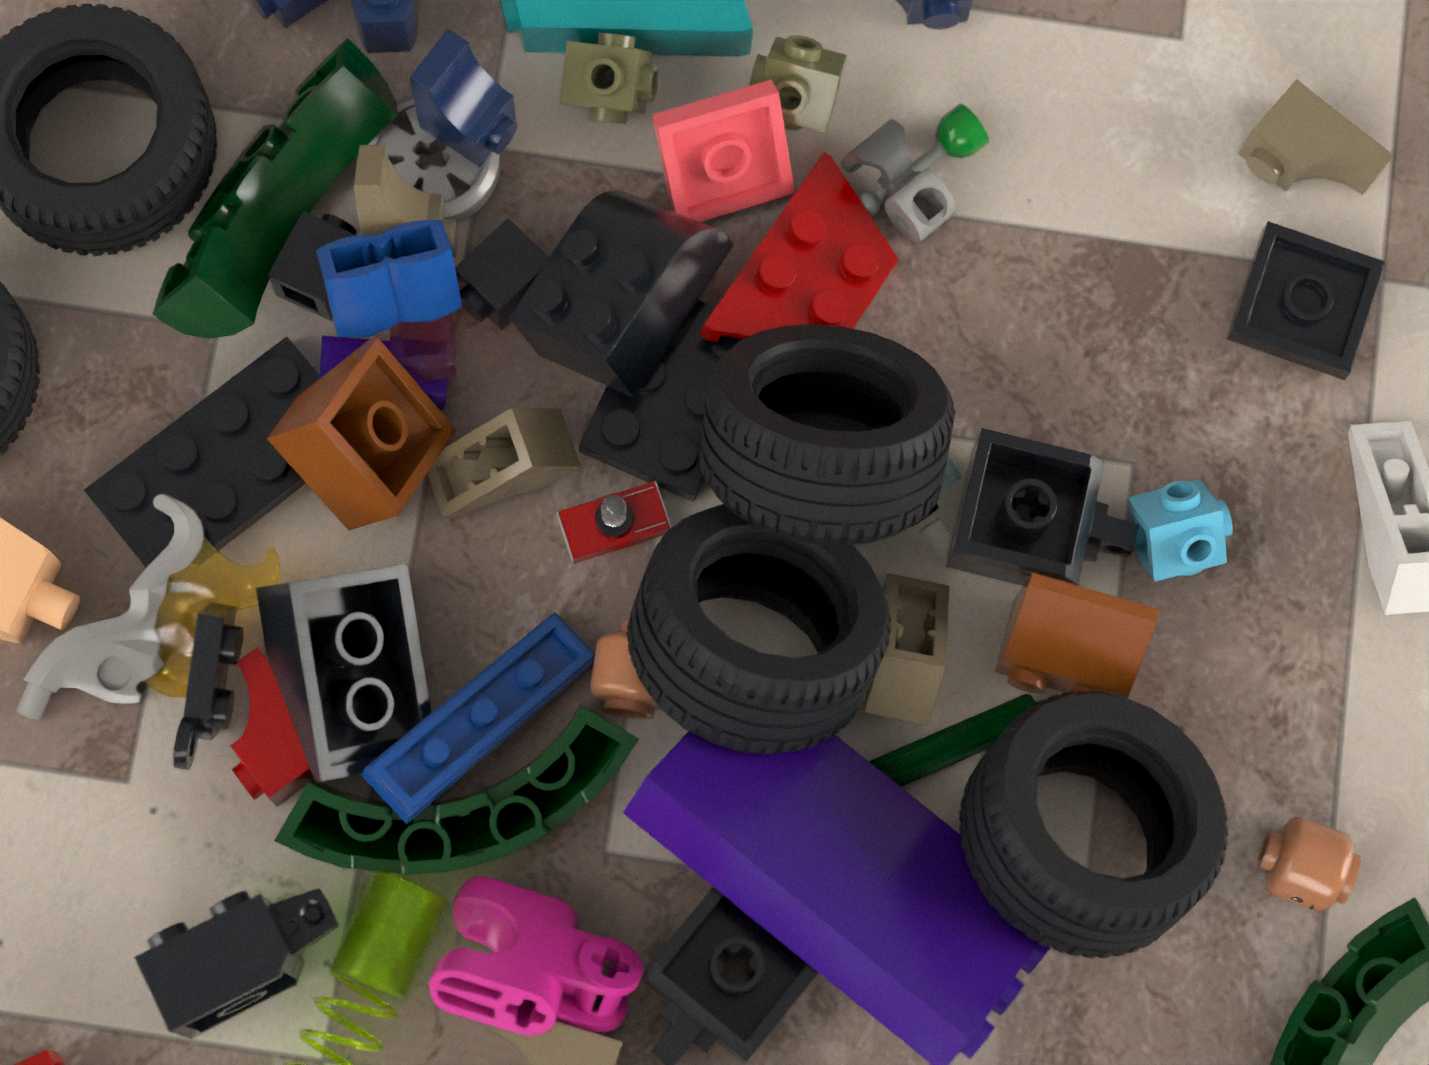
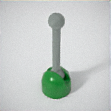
(957, 136)

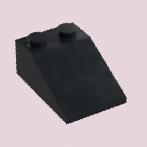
(346, 664)

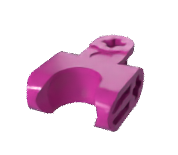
(538, 964)

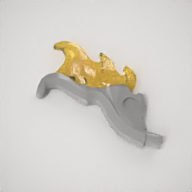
(158, 630)

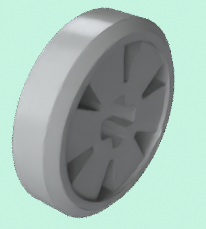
(461, 182)

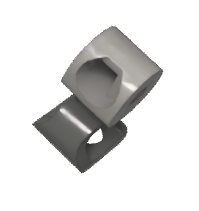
(916, 200)

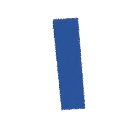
(479, 717)

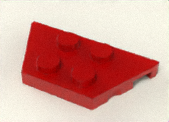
(812, 266)

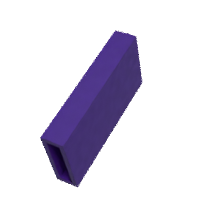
(845, 880)

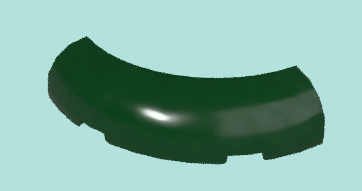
(267, 190)
(468, 828)
(1362, 995)

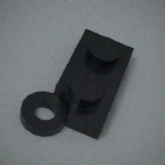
(207, 701)

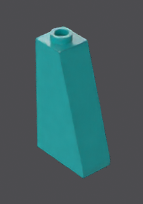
(657, 25)

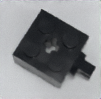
(1062, 501)
(232, 959)
(704, 1004)

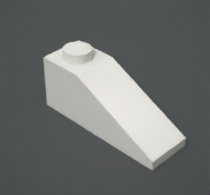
(1394, 512)

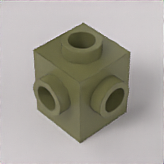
(589, 72)
(805, 80)

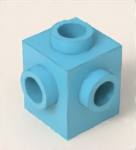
(1180, 529)

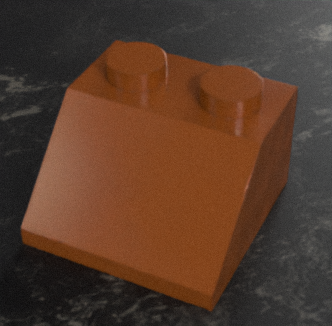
(363, 436)
(1074, 639)

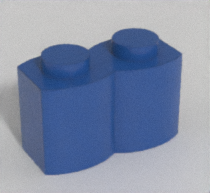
(390, 278)

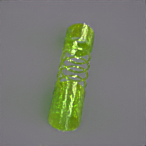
(381, 951)

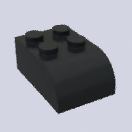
(619, 288)

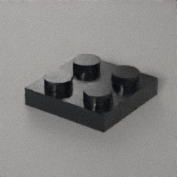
(1306, 300)

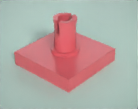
(725, 152)

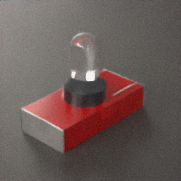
(614, 522)

